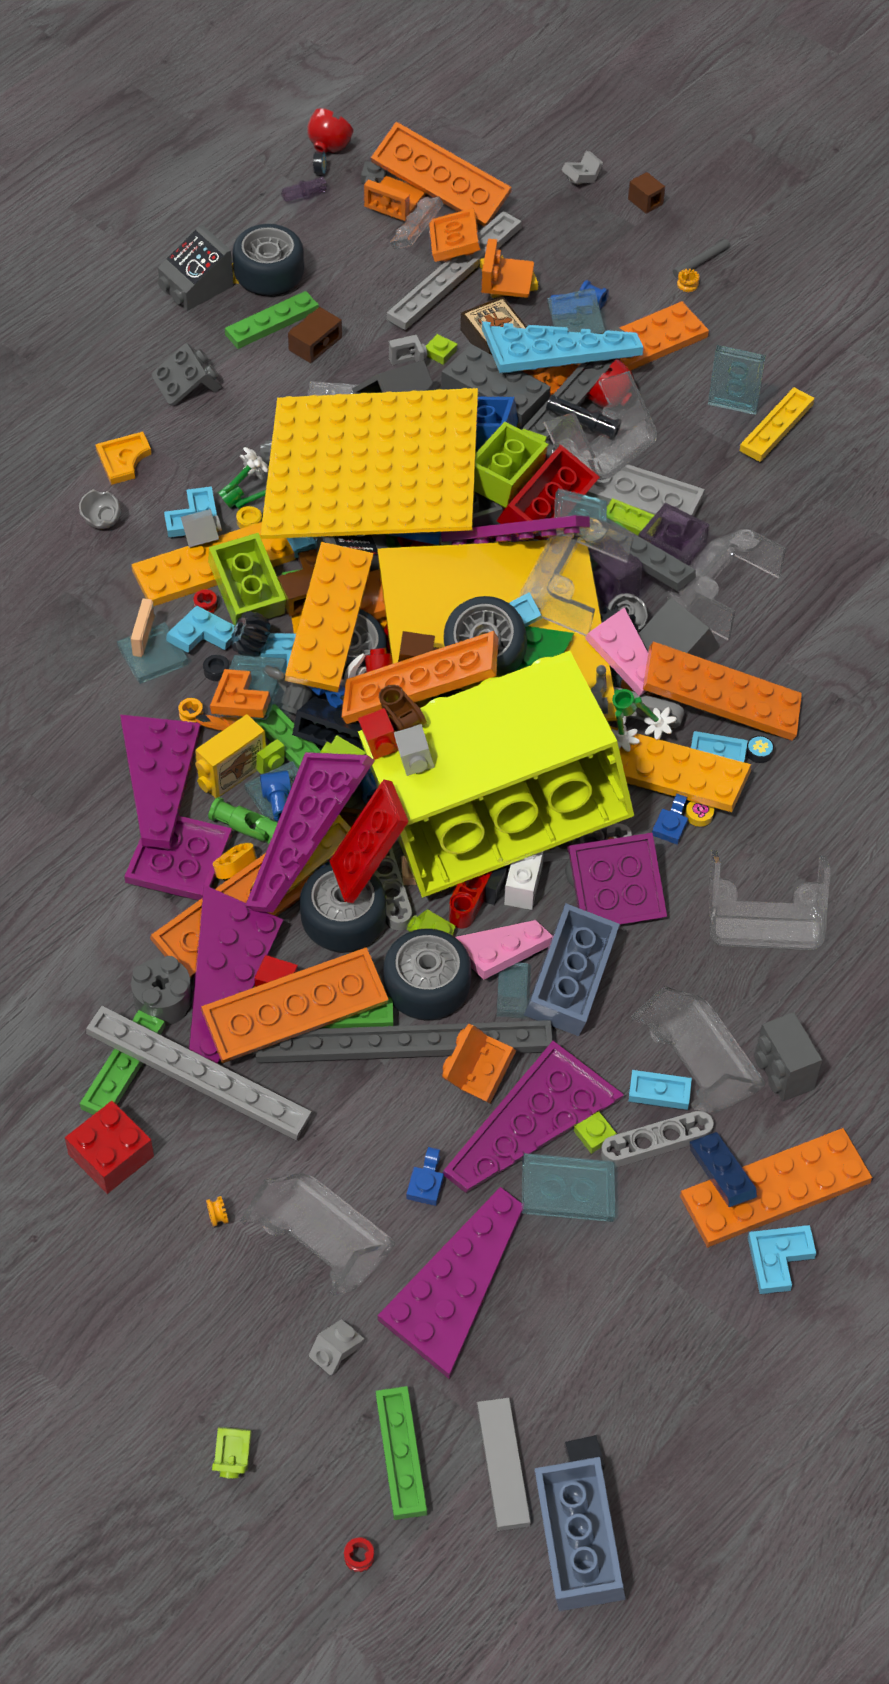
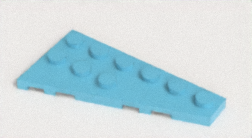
(554, 346)

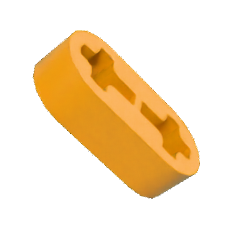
(234, 860)

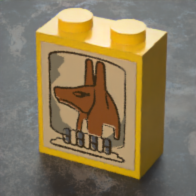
(229, 756)

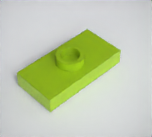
(628, 516)

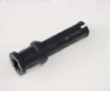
(594, 420)

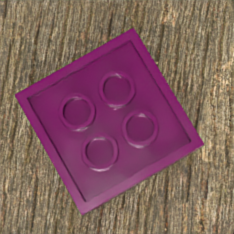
(187, 863)
(618, 879)

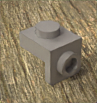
(585, 171)
(406, 350)
(335, 1345)

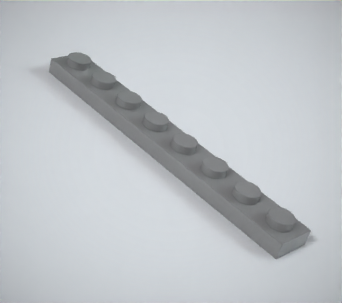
(450, 273)
(199, 1072)

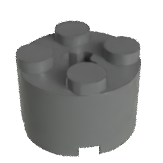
(162, 989)

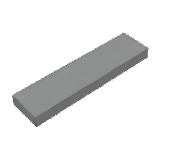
(503, 1464)

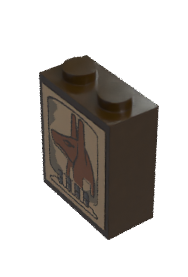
(496, 312)

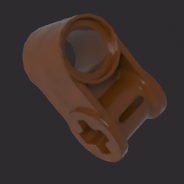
(400, 708)

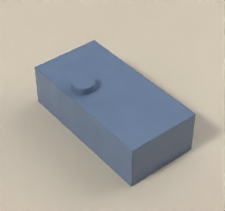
(572, 969)
(579, 1534)

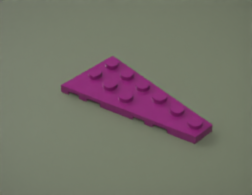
(517, 531)
(159, 768)
(312, 806)
(227, 959)
(538, 1109)
(447, 1293)

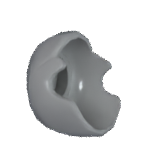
(100, 509)
(635, 606)

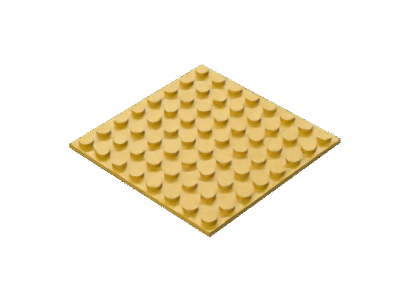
(372, 464)
(431, 581)

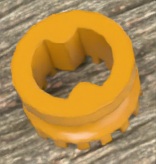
(683, 283)
(191, 703)
(216, 1211)

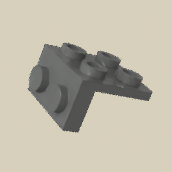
(183, 373)

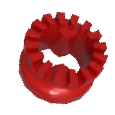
(206, 595)
(369, 1555)

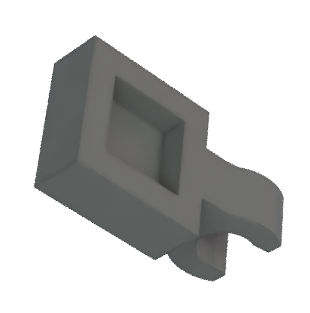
(372, 172)

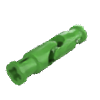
(241, 818)

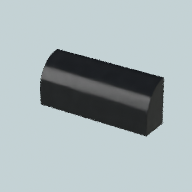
(321, 723)

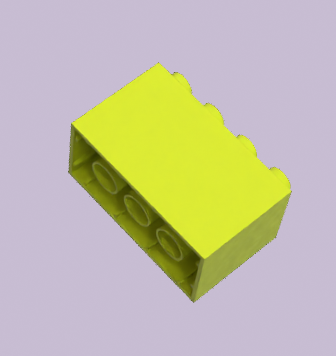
(513, 774)

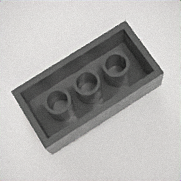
(478, 370)

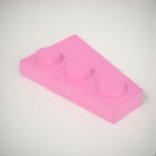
(621, 648)
(504, 946)

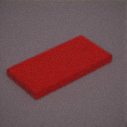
(368, 841)

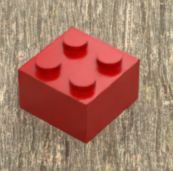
(109, 1147)

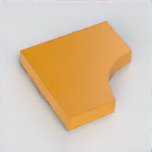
(122, 455)

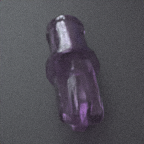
(303, 189)

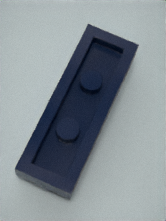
(723, 1169)

